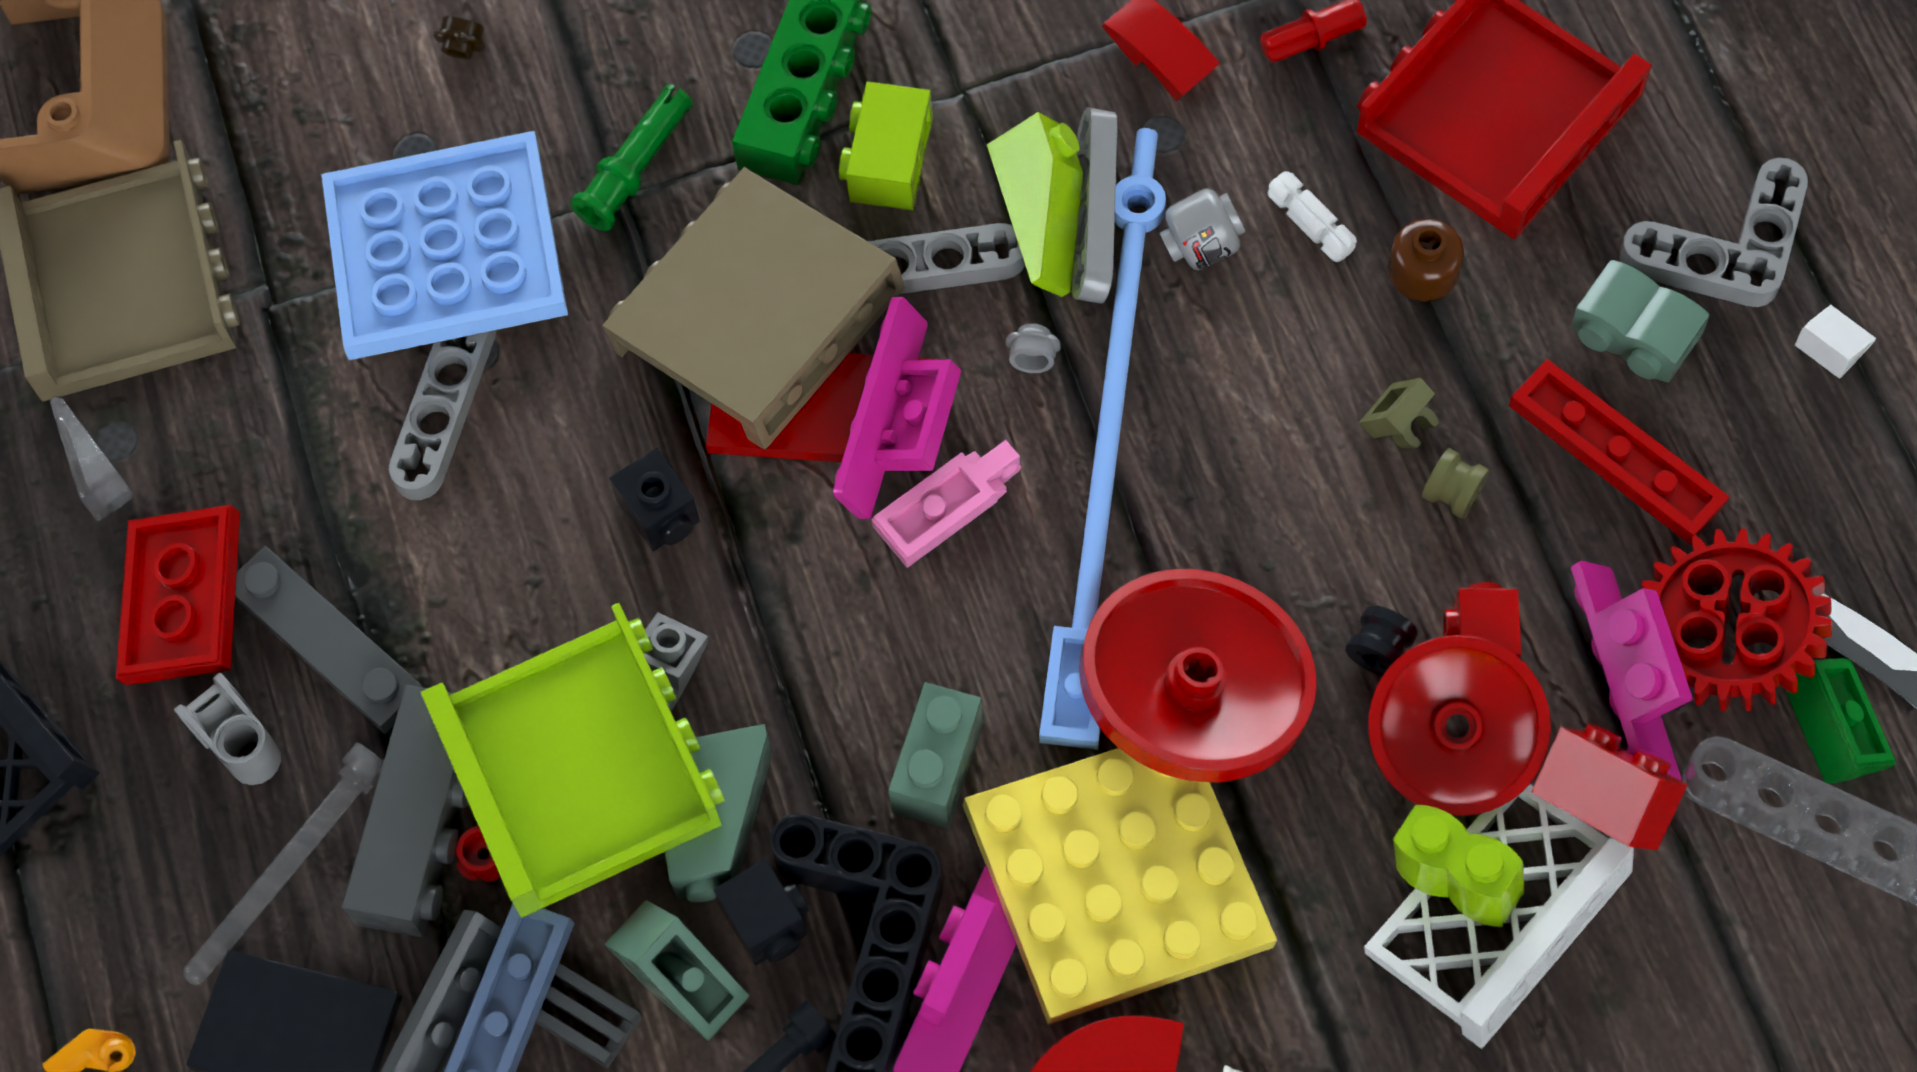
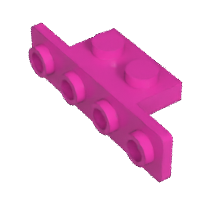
(898, 412)
(1636, 656)
(961, 986)

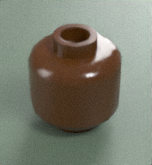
(1425, 260)

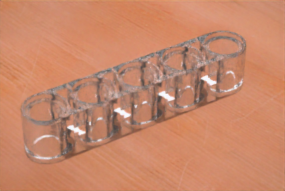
(1796, 823)

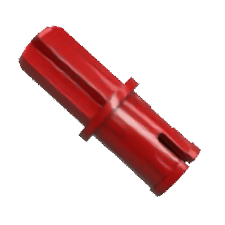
(1313, 30)

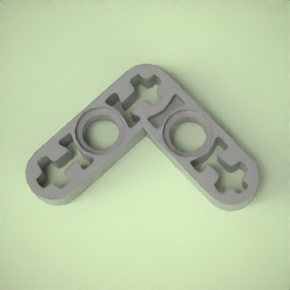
(1747, 255)

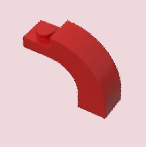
(1117, 1046)

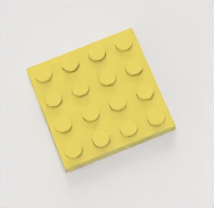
(1115, 880)

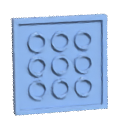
(442, 245)

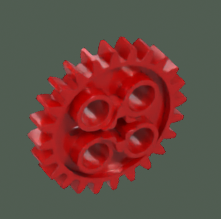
(1789, 623)

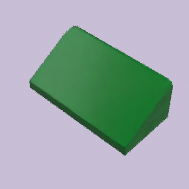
(1840, 722)

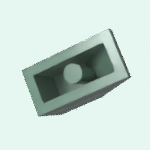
(677, 969)

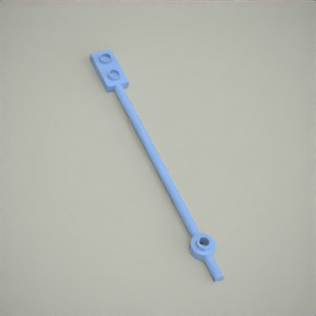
(1065, 712)

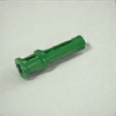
(620, 174)

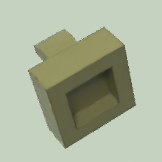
(1396, 411)

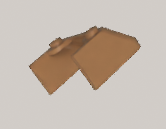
(122, 103)

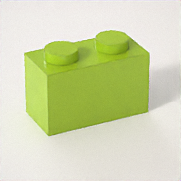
(887, 145)

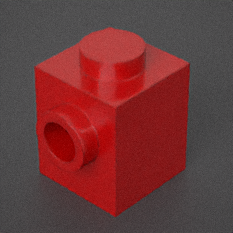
(1486, 613)

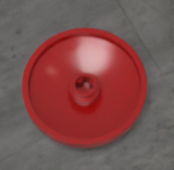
(1197, 675)

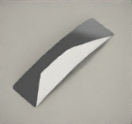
(1874, 650)

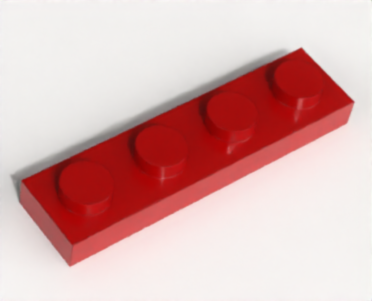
(1618, 451)

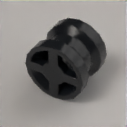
(1380, 639)

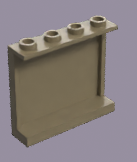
(116, 277)
(756, 304)

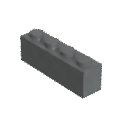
(407, 828)

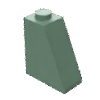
(740, 767)

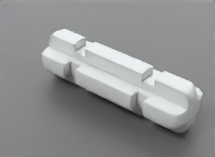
(1312, 216)

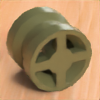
(1455, 483)

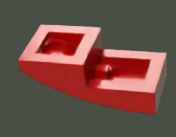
(1162, 43)

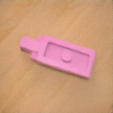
(945, 502)

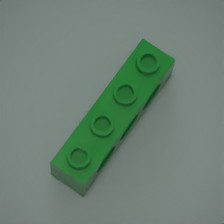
(782, 148)

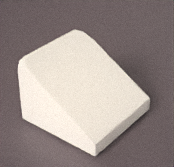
(1834, 341)

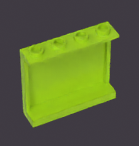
(576, 764)

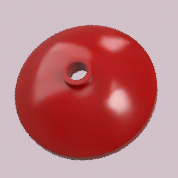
(1504, 716)

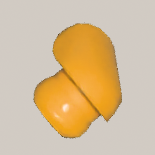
(93, 1050)

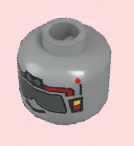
(1202, 229)

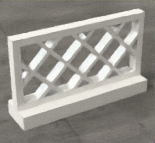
(1533, 949)

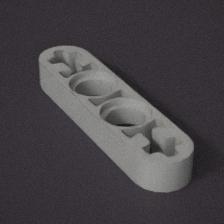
(1096, 220)
(921, 248)
(436, 397)

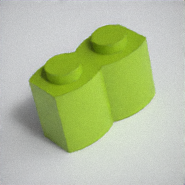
(1471, 869)

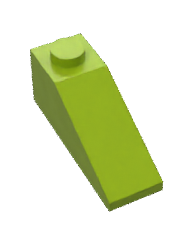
(1042, 195)

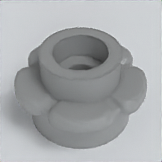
(1032, 348)

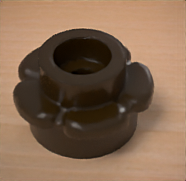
(460, 37)

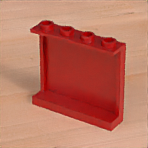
(1498, 107)

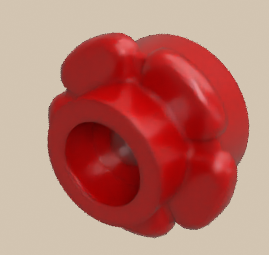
(469, 863)

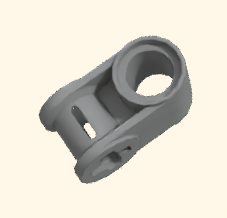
(225, 726)

